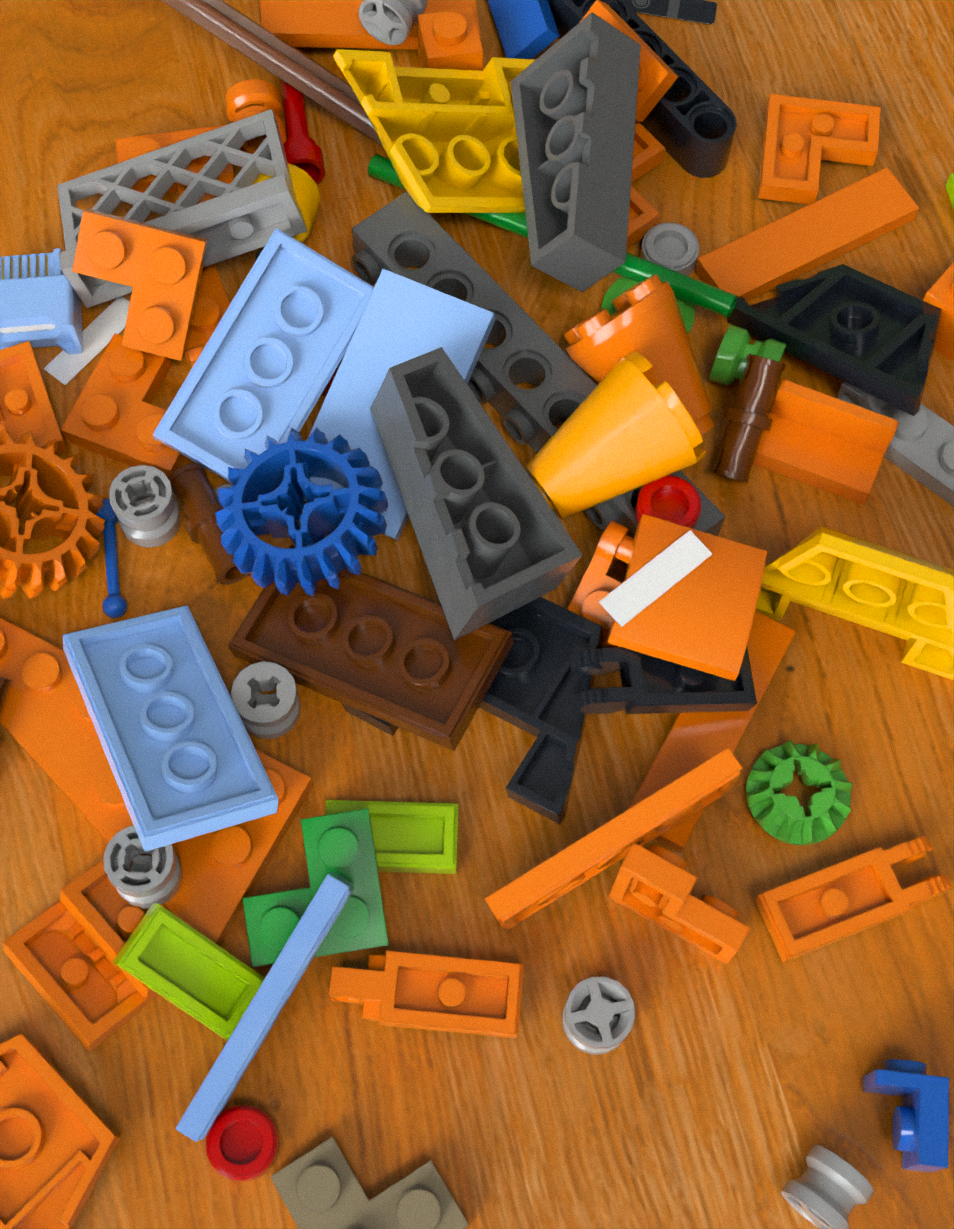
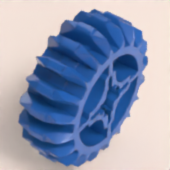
(270, 500)

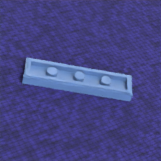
(265, 1007)

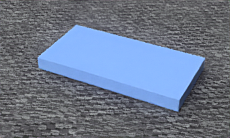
(396, 326)
(266, 357)
(168, 727)

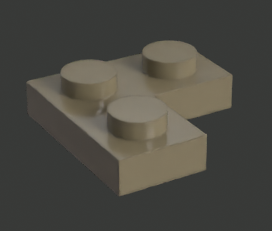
(327, 1195)

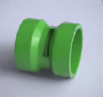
(733, 353)

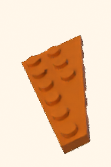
(55, 729)

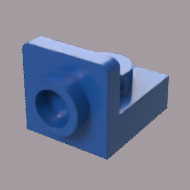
(922, 1122)

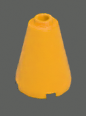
(616, 441)

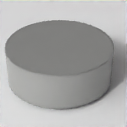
(671, 247)

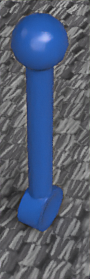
(114, 604)

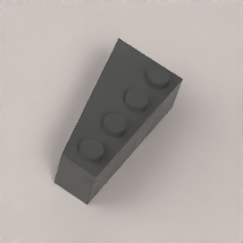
(578, 151)
(467, 496)

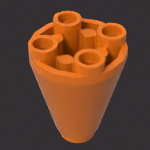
(652, 326)

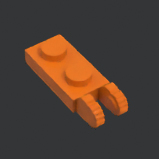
(845, 899)

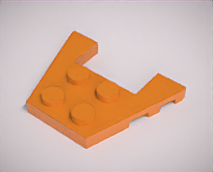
(48, 1142)

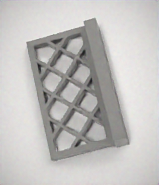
(232, 222)

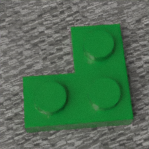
(331, 844)

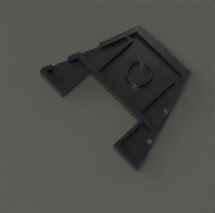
(538, 696)

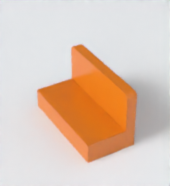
(825, 441)

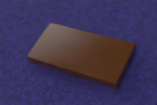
(377, 652)

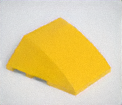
(444, 129)
(871, 589)

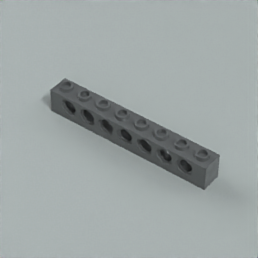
(407, 237)

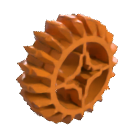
(64, 514)

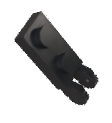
(658, 685)

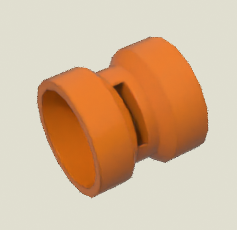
(252, 98)

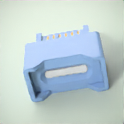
(38, 303)

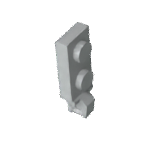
(920, 445)

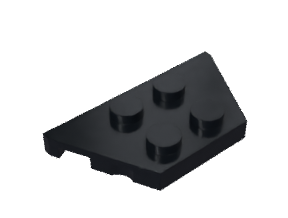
(852, 331)

